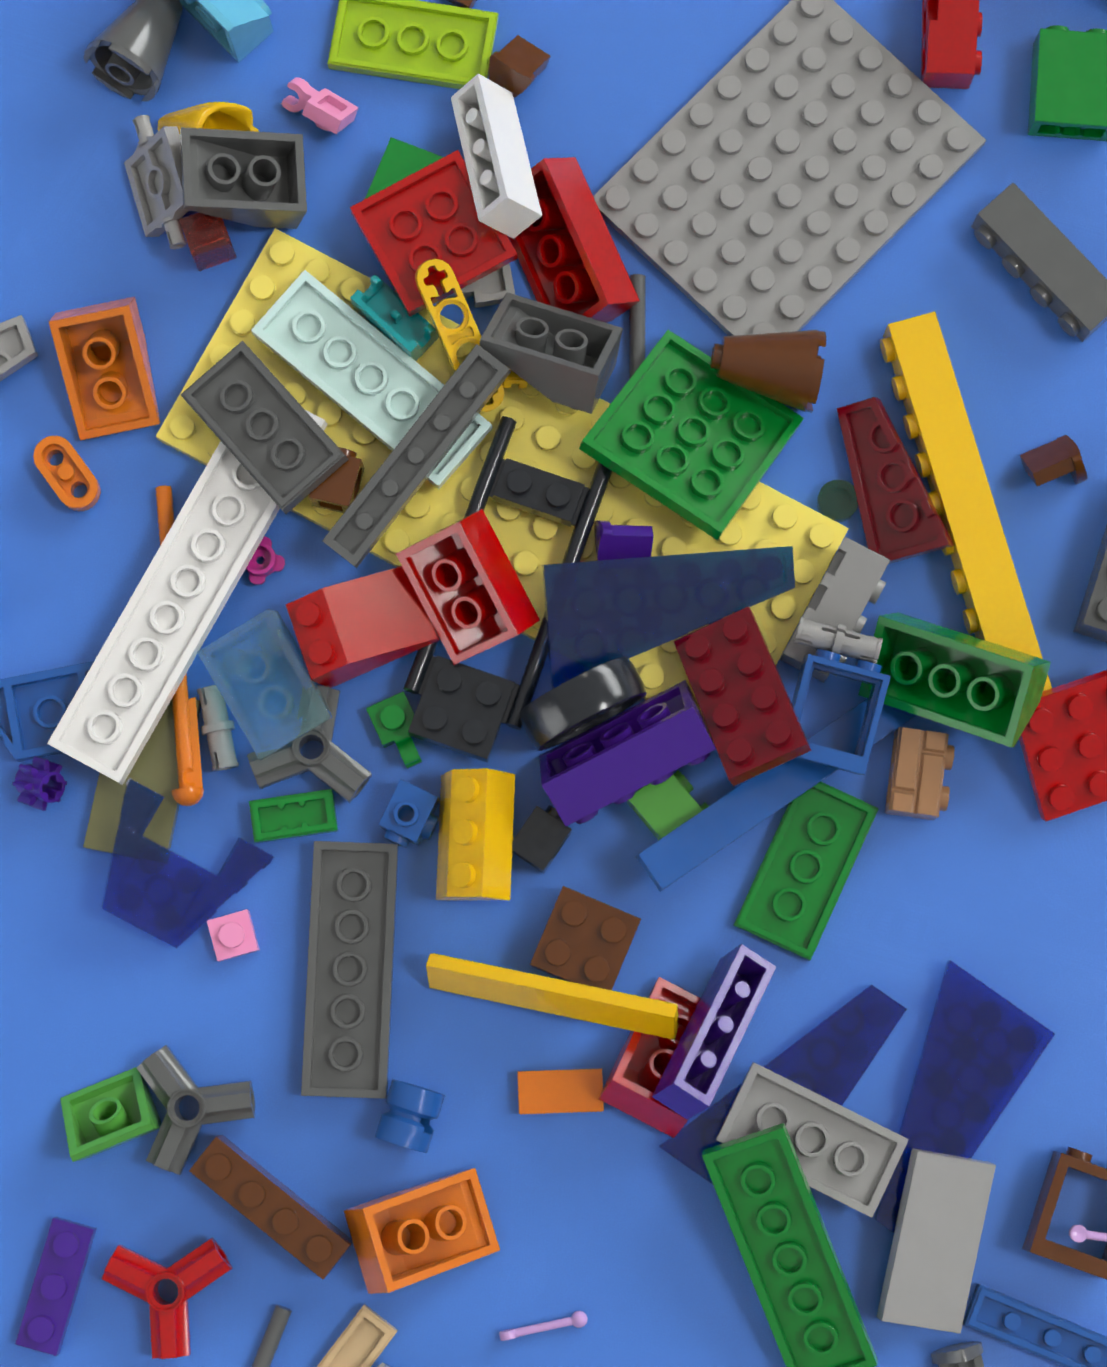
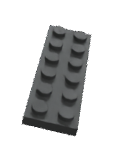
(350, 970)

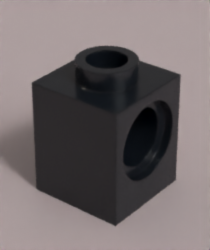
(541, 838)

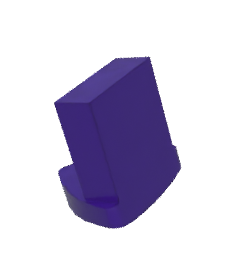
(622, 541)

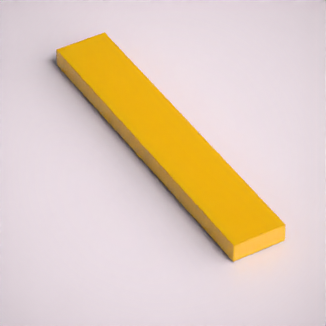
(553, 996)

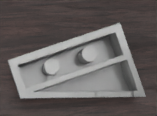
(842, 596)

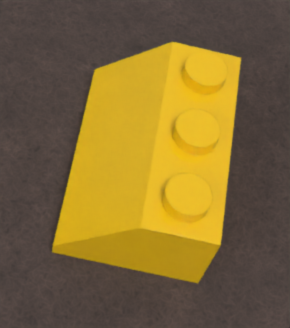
(475, 835)

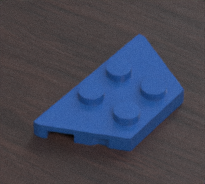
(34, 706)

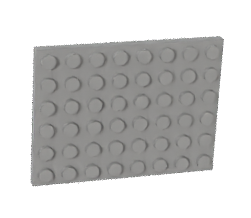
(787, 171)

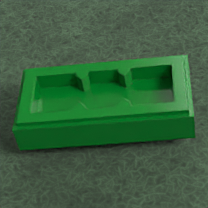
(293, 816)

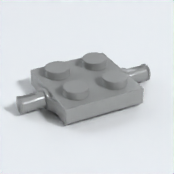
(157, 181)

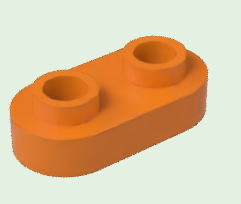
(68, 474)

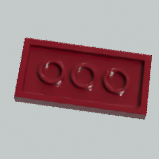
(741, 696)

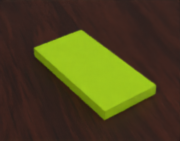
(413, 41)

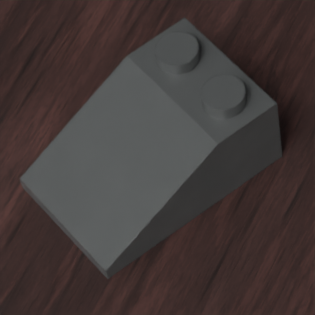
(244, 176)
(554, 350)

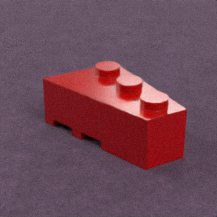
(950, 43)

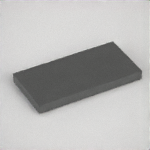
(264, 427)

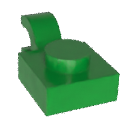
(392, 722)

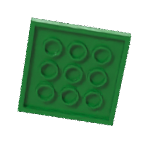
(690, 435)

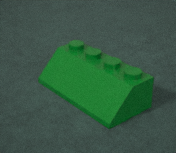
(958, 678)

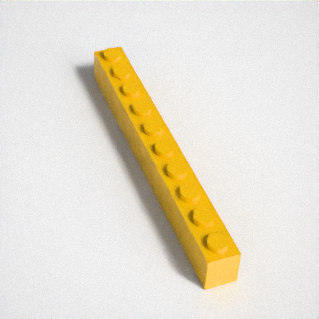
(958, 484)

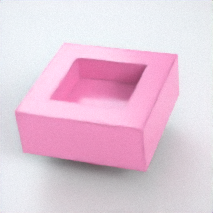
(233, 935)

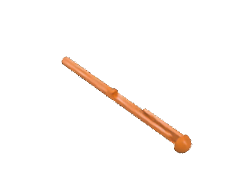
(184, 709)

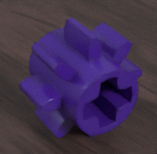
(39, 783)

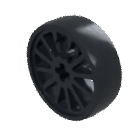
(582, 703)

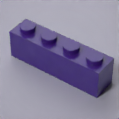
(714, 1032)

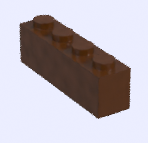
(271, 1206)

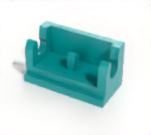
(387, 314)

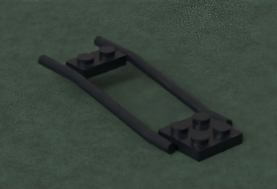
(465, 705)

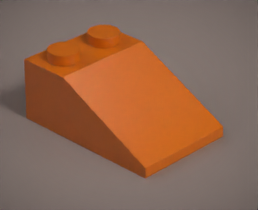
(105, 367)
(421, 1231)

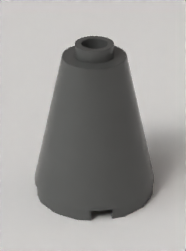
(136, 48)

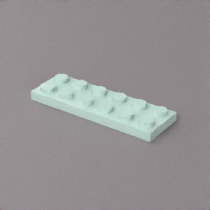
(357, 367)

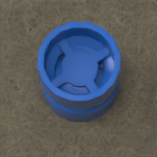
(409, 1116)

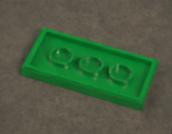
(806, 869)

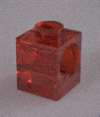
(207, 240)

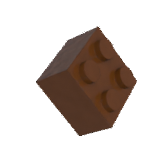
(585, 940)

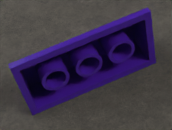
(625, 754)

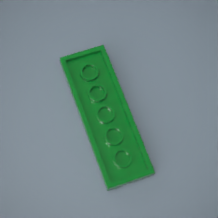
(788, 1251)

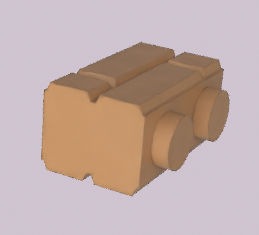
(918, 773)

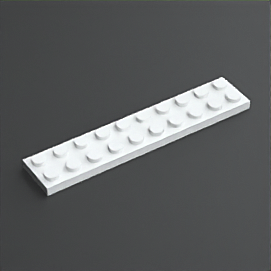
(167, 618)

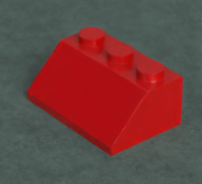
(468, 587)

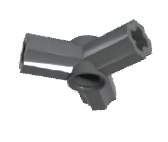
(331, 767)
(216, 1105)

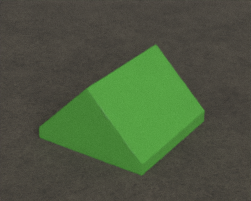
(108, 1114)

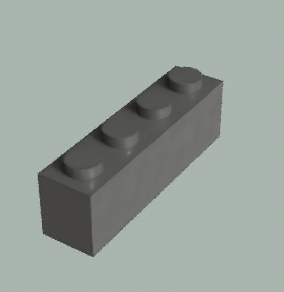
(1044, 261)

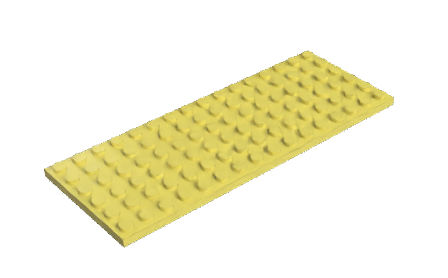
(543, 438)

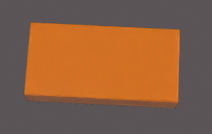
(560, 1091)

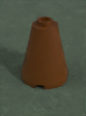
(774, 365)

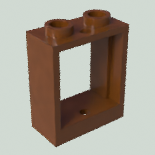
(1041, 1219)

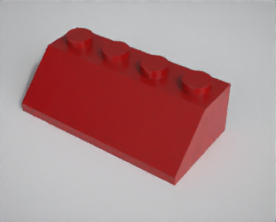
(569, 248)

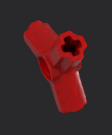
(191, 1274)

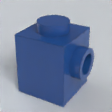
(410, 815)

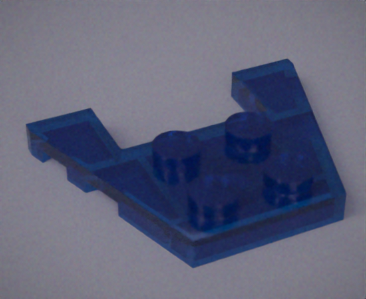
(162, 888)

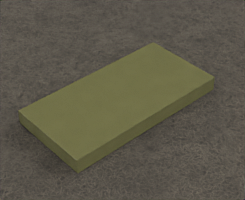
(155, 769)

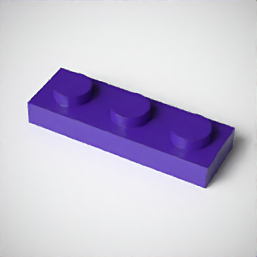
(55, 1286)

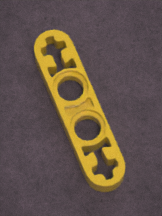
(465, 332)

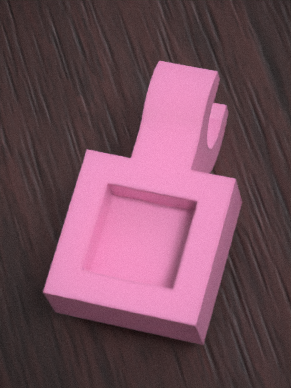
(323, 107)

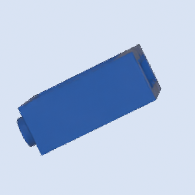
(862, 672)

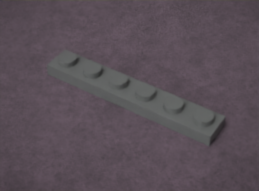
(416, 456)

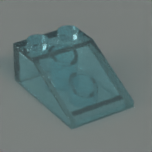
(265, 683)

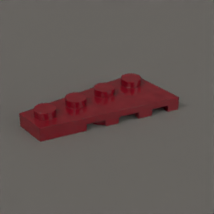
(890, 495)

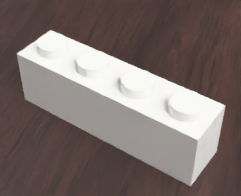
(495, 156)

